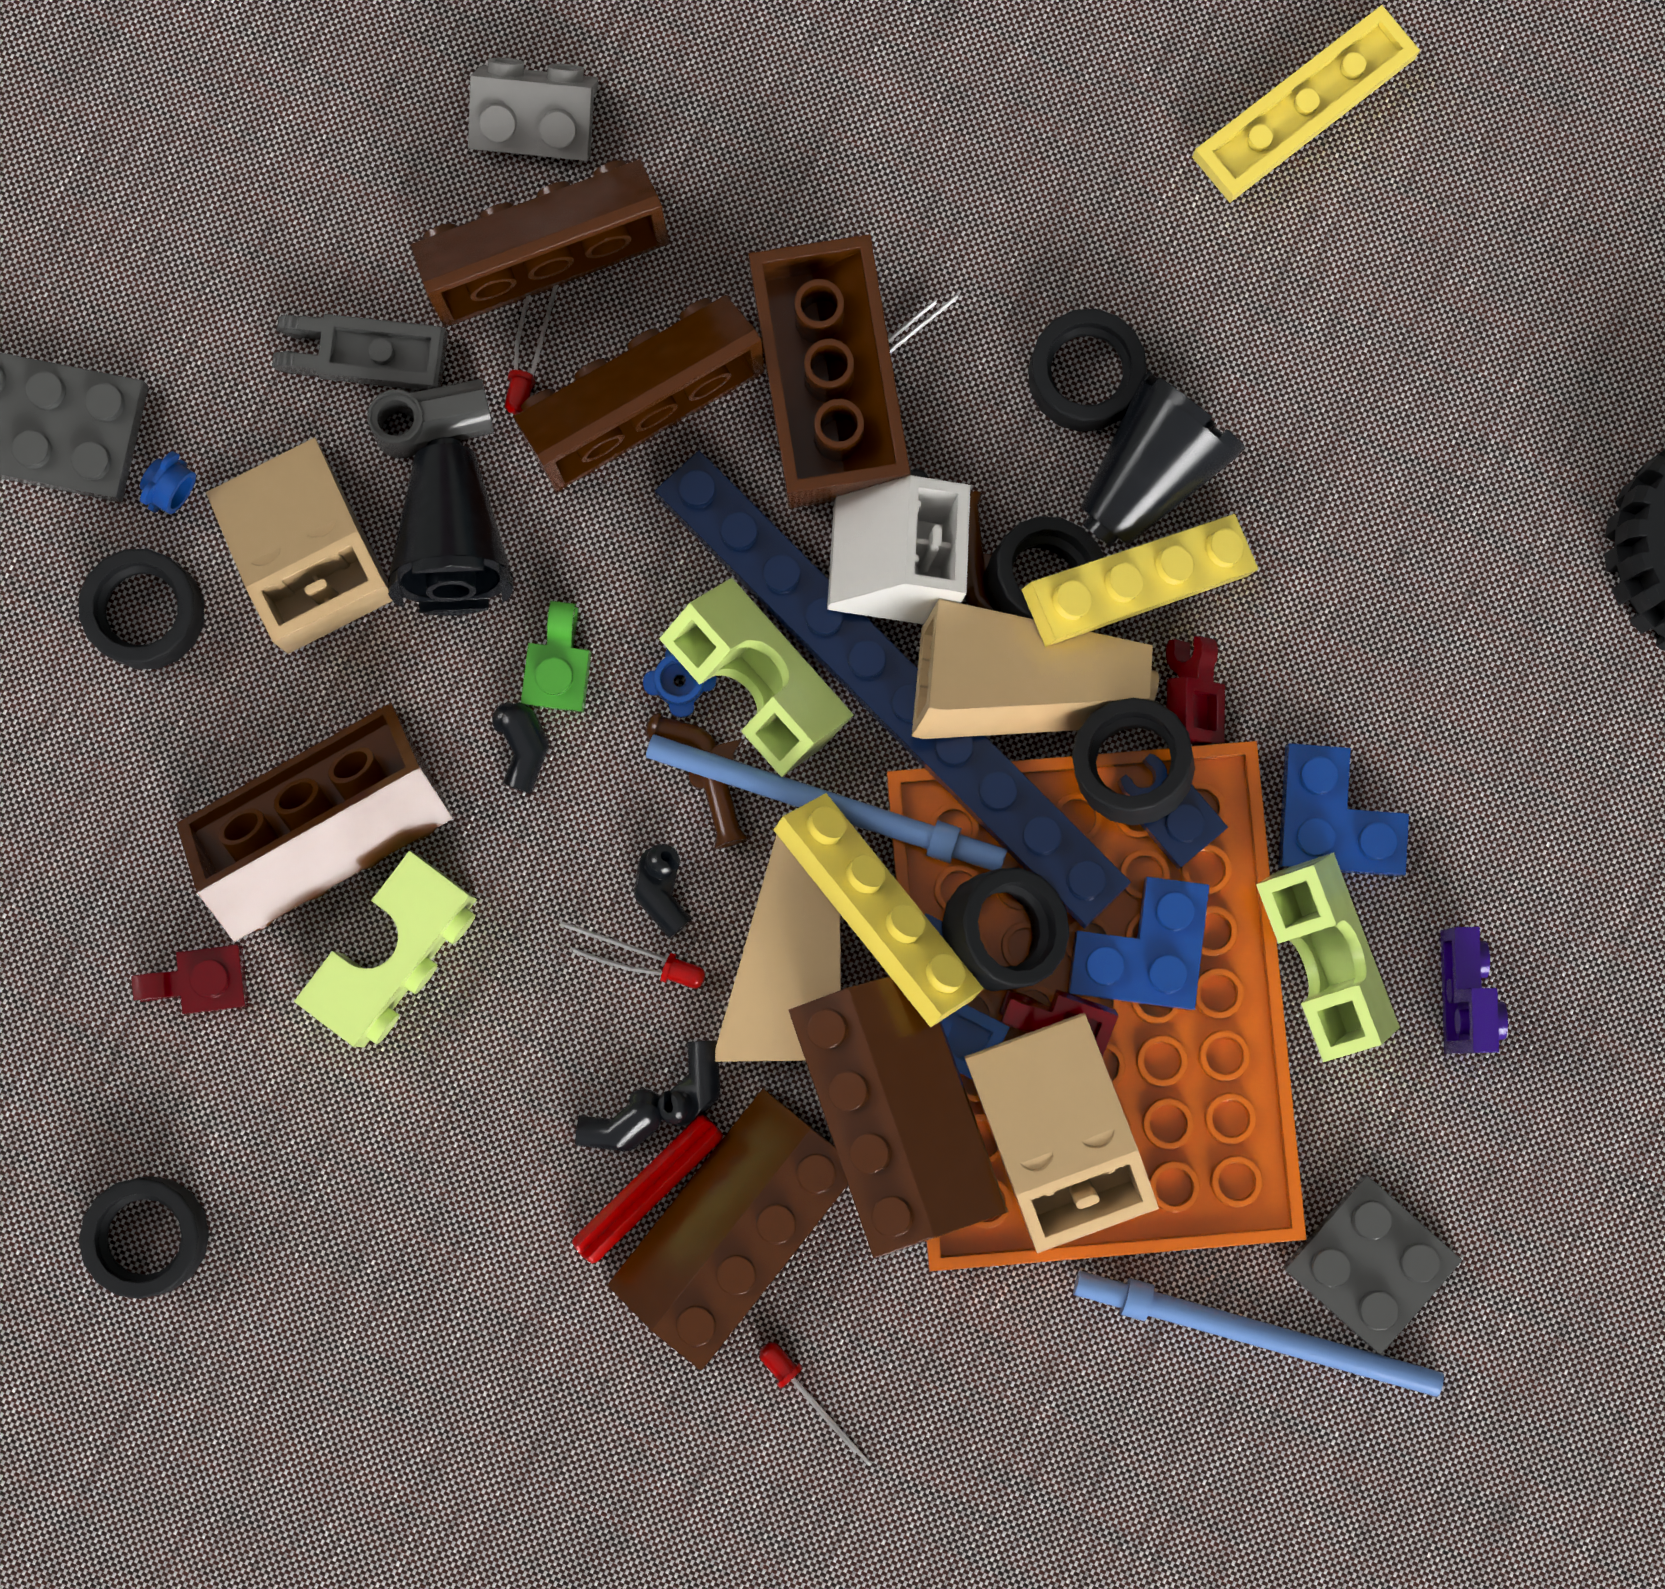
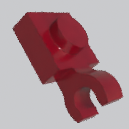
(1194, 694)
(204, 980)
(1030, 1015)

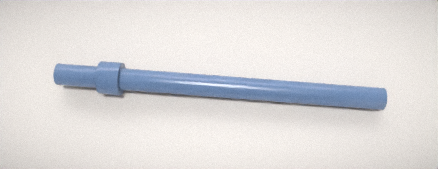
(941, 841)
(1140, 1300)

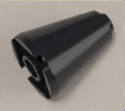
(1154, 462)
(448, 536)

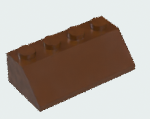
(540, 241)
(828, 368)
(640, 391)
(311, 823)
(896, 1116)
(731, 1229)

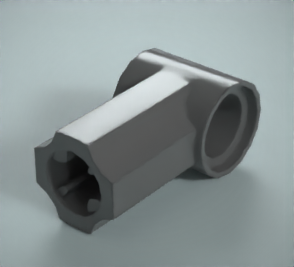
(440, 412)

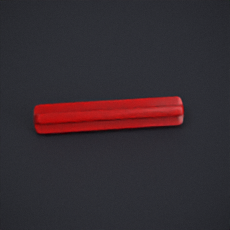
(647, 1189)

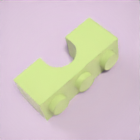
(733, 638)
(1346, 993)
(360, 1000)

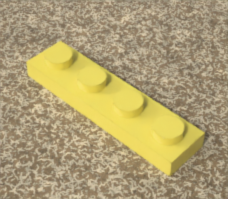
(1305, 103)
(1139, 579)
(878, 909)

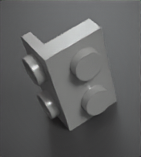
(531, 109)

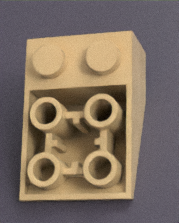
(299, 547)
(1061, 1133)

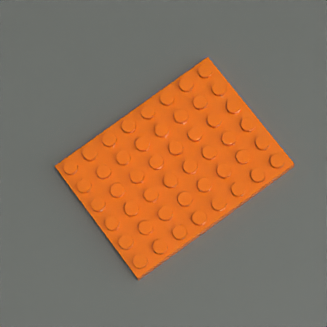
(1196, 1085)

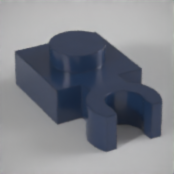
(1184, 830)

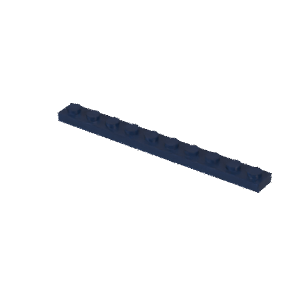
(886, 687)

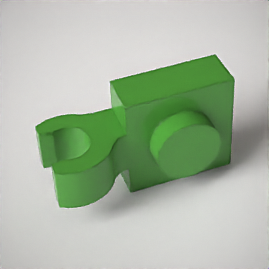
(557, 671)

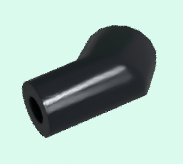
(527, 742)
(655, 888)
(697, 1090)
(626, 1129)

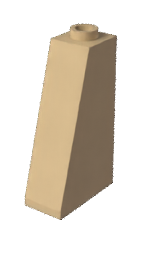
(996, 677)
(786, 962)

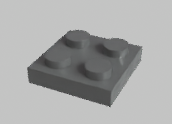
(1372, 1264)

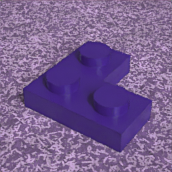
(1471, 1013)

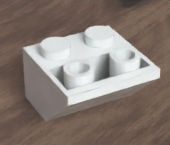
(899, 548)

